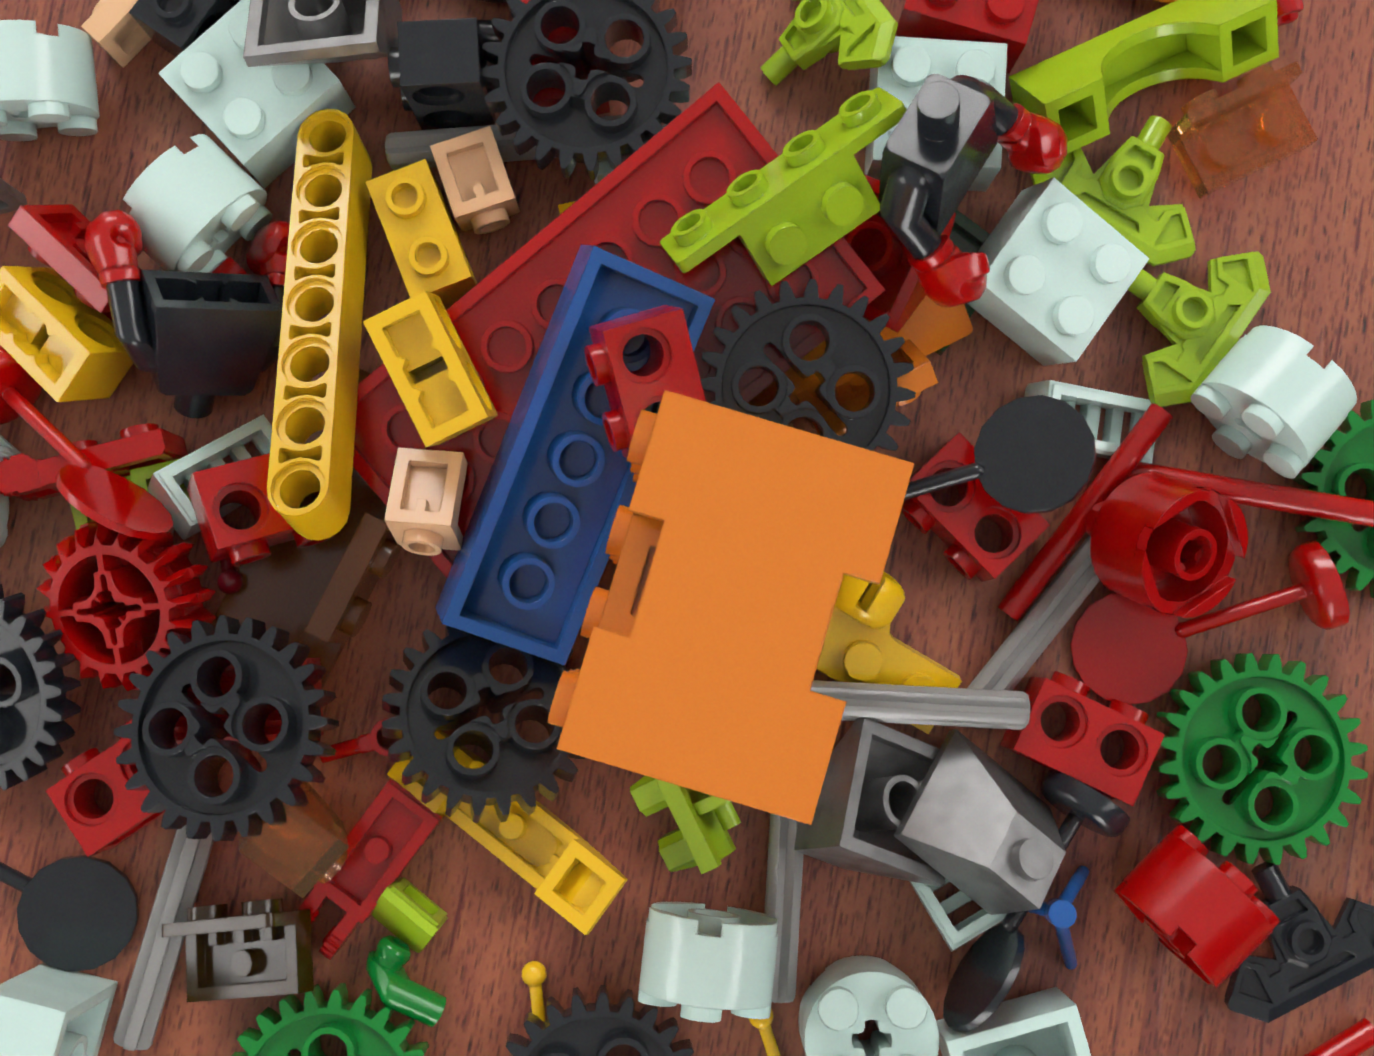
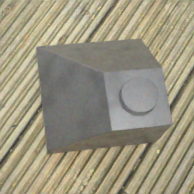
(320, 31)
(864, 801)
(983, 830)

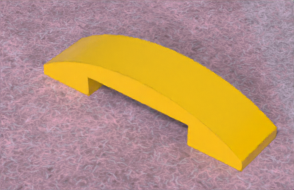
(538, 848)

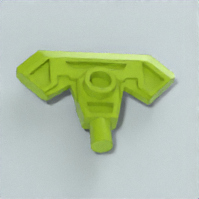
(856, 28)
(1123, 191)
(1198, 322)

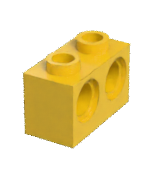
(422, 233)
(58, 337)
(430, 368)

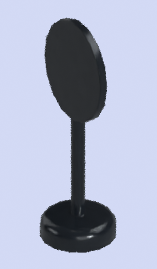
(1026, 457)
(75, 911)
(996, 957)

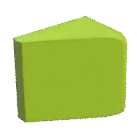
(409, 914)

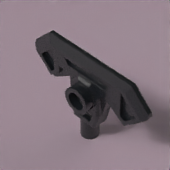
(1305, 948)

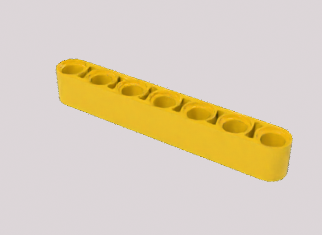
(325, 223)

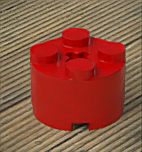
(1167, 543)
(1196, 908)

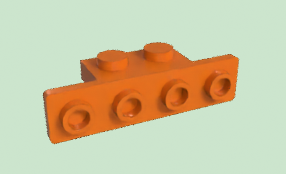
(924, 333)

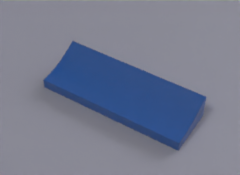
(555, 479)

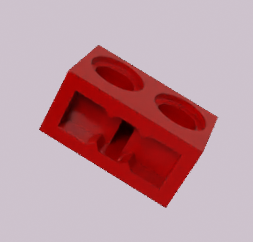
(668, 367)
(243, 484)
(957, 523)
(1078, 746)
(76, 803)

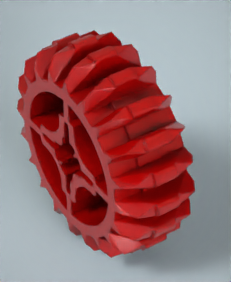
(110, 598)

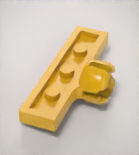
(865, 651)

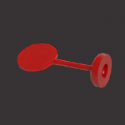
(90, 489)
(1141, 653)

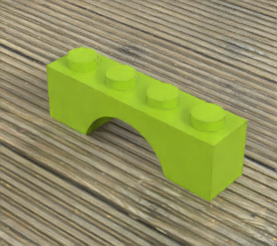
(1169, 44)

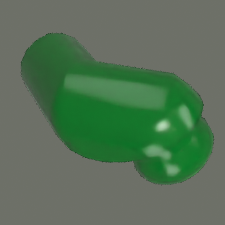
(395, 986)

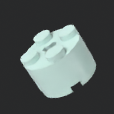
(46, 81)
(195, 207)
(1274, 400)
(708, 961)
(861, 991)

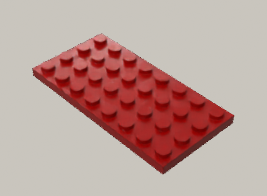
(628, 216)

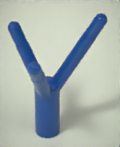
(1063, 915)

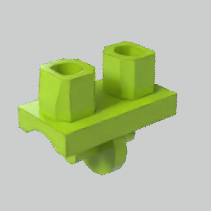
(701, 820)

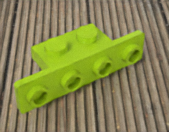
(796, 200)

